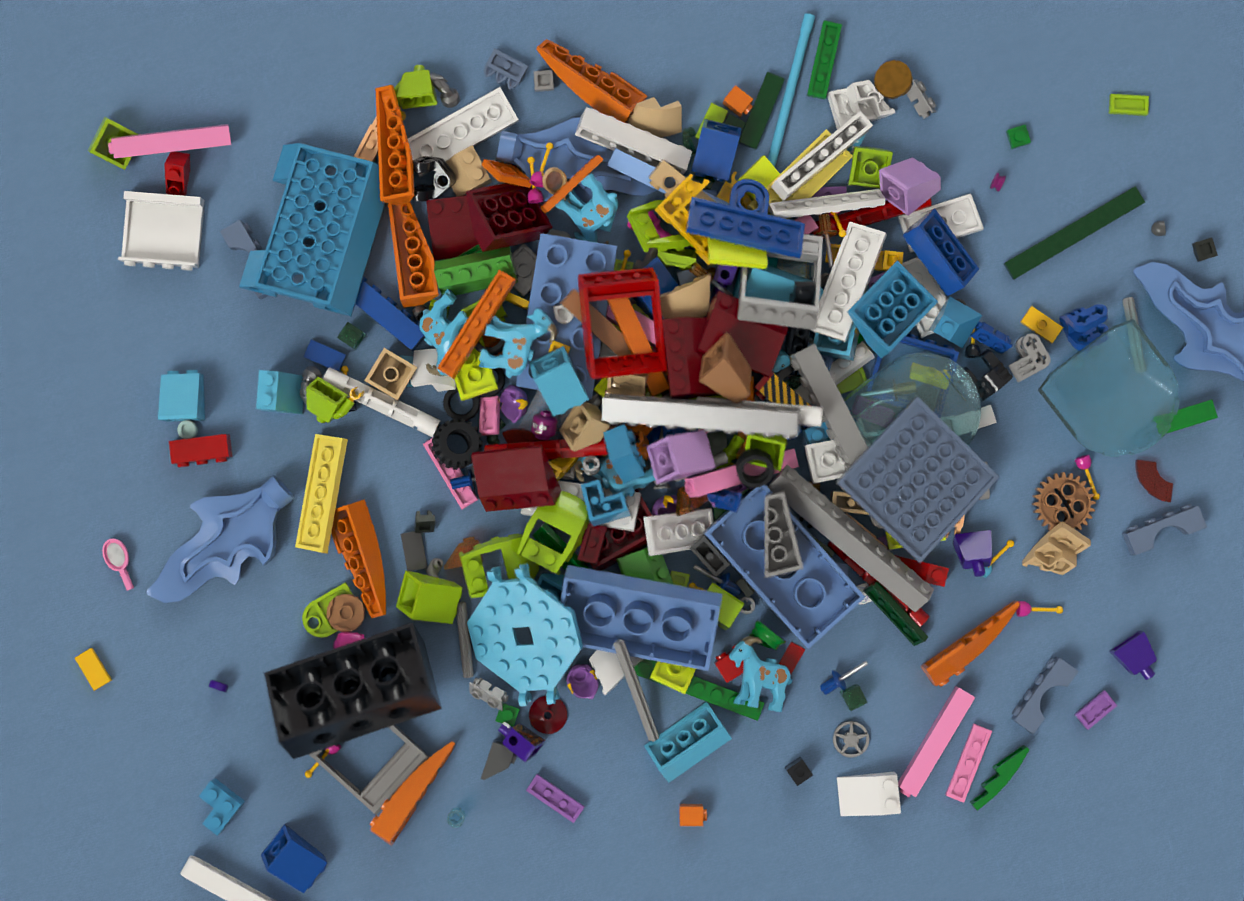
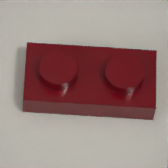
(592, 544)

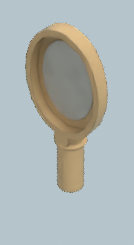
(554, 179)

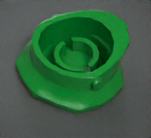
(767, 636)

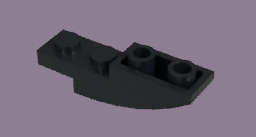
(798, 337)

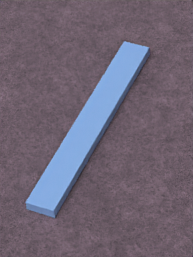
(641, 170)

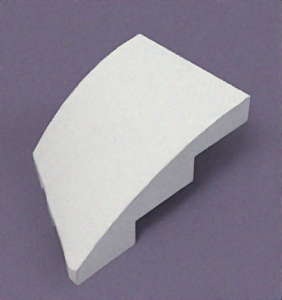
(856, 98)
(423, 377)
(609, 669)

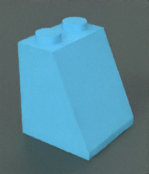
(558, 381)
(279, 392)
(181, 396)

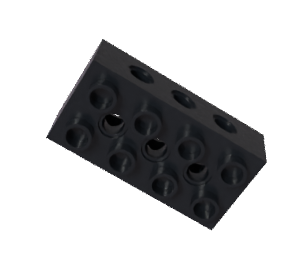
(352, 691)

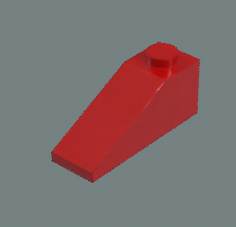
(928, 572)

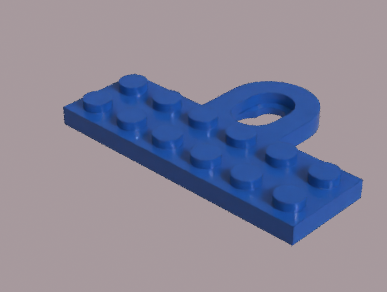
(744, 226)

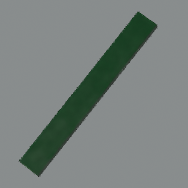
(1074, 233)

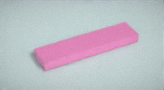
(464, 495)
(968, 763)

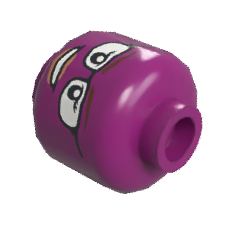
(544, 425)

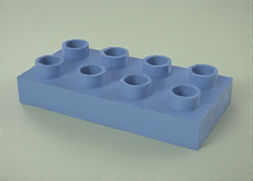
(555, 275)
(803, 599)
(651, 616)

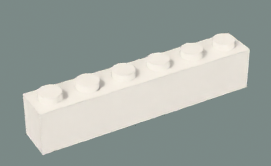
(638, 143)
(821, 156)

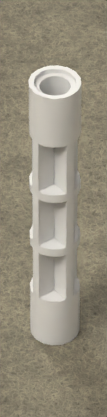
(384, 403)
(809, 414)

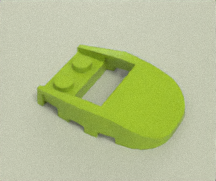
(647, 233)
(567, 515)
(473, 566)

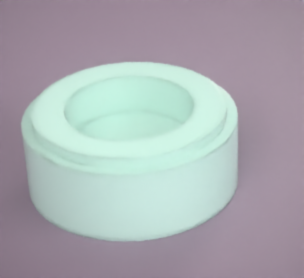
(187, 429)

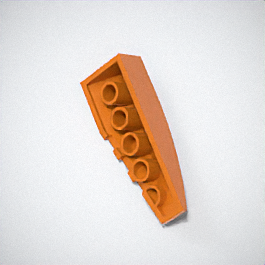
(600, 90)
(393, 150)
(412, 257)
(358, 543)
(967, 648)
(403, 803)

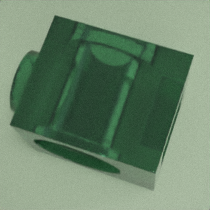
(351, 335)
(853, 697)

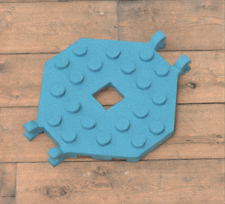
(552, 626)

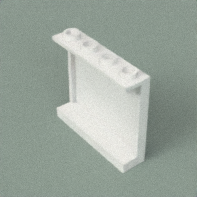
(162, 230)

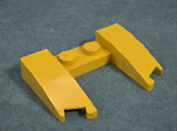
(673, 212)

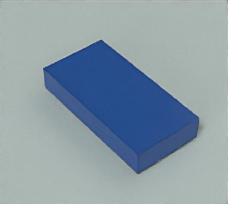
(324, 355)

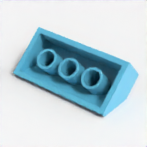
(687, 742)

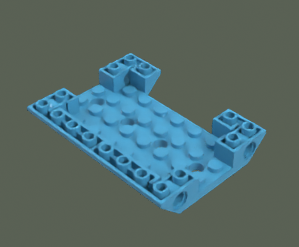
(340, 231)

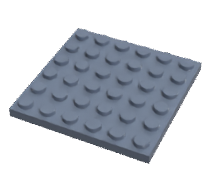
(917, 479)

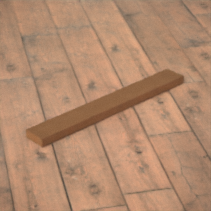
(601, 328)

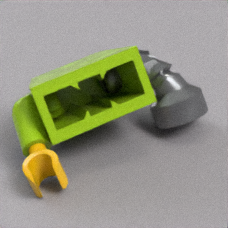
(418, 90)
(323, 398)

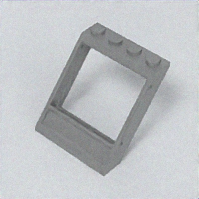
(783, 312)
(388, 779)

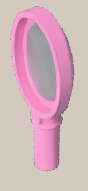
(117, 559)

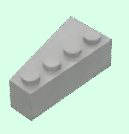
(780, 540)

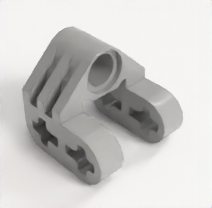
(1027, 364)

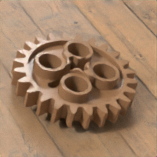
(1078, 493)

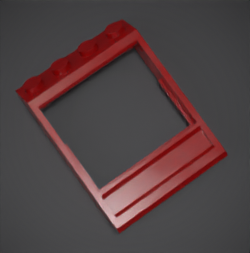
(615, 286)

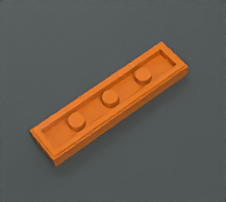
(571, 183)

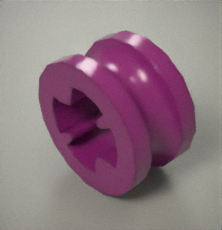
(997, 182)

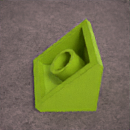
(729, 607)

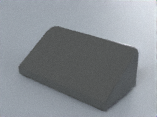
(413, 551)

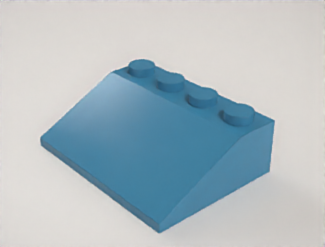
(890, 309)

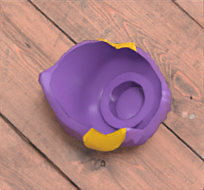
(514, 403)
(664, 505)
(582, 681)

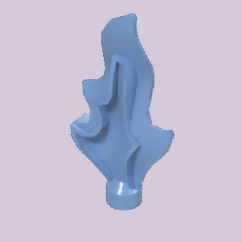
(569, 155)
(1209, 326)
(229, 534)

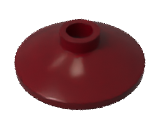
(544, 725)

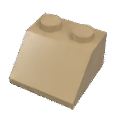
(468, 171)
(391, 374)
(583, 426)

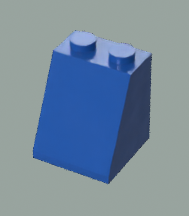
(716, 150)
(666, 284)
(293, 859)

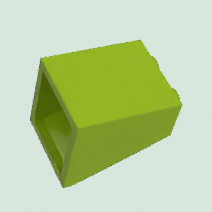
(773, 445)
(428, 598)

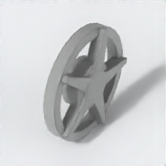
(851, 739)

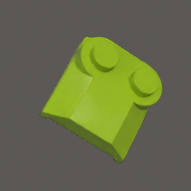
(866, 165)
(680, 259)

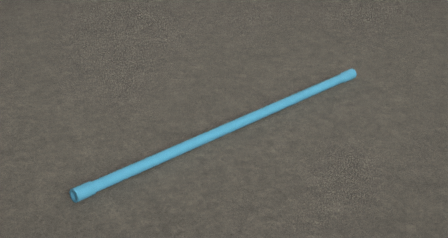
(805, 31)

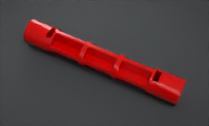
(868, 215)
(557, 448)
(918, 617)

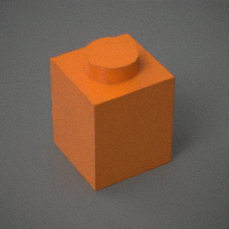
(738, 101)
(692, 814)

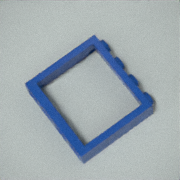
(928, 345)

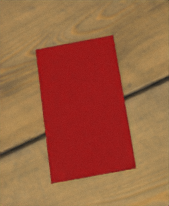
(792, 656)

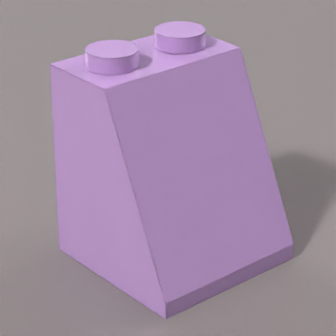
(908, 184)
(680, 456)

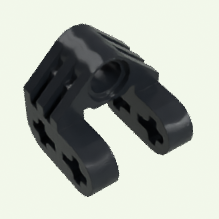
(426, 164)
(993, 379)

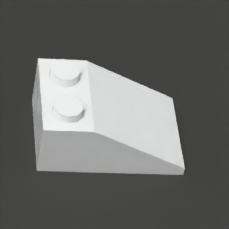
(869, 794)

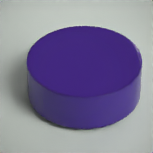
(218, 686)

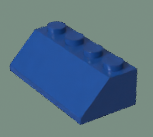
(941, 252)

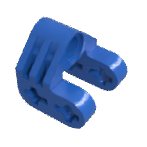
(1083, 324)

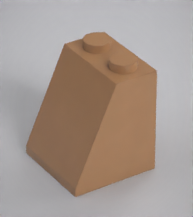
(726, 370)

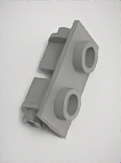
(925, 104)
(481, 690)

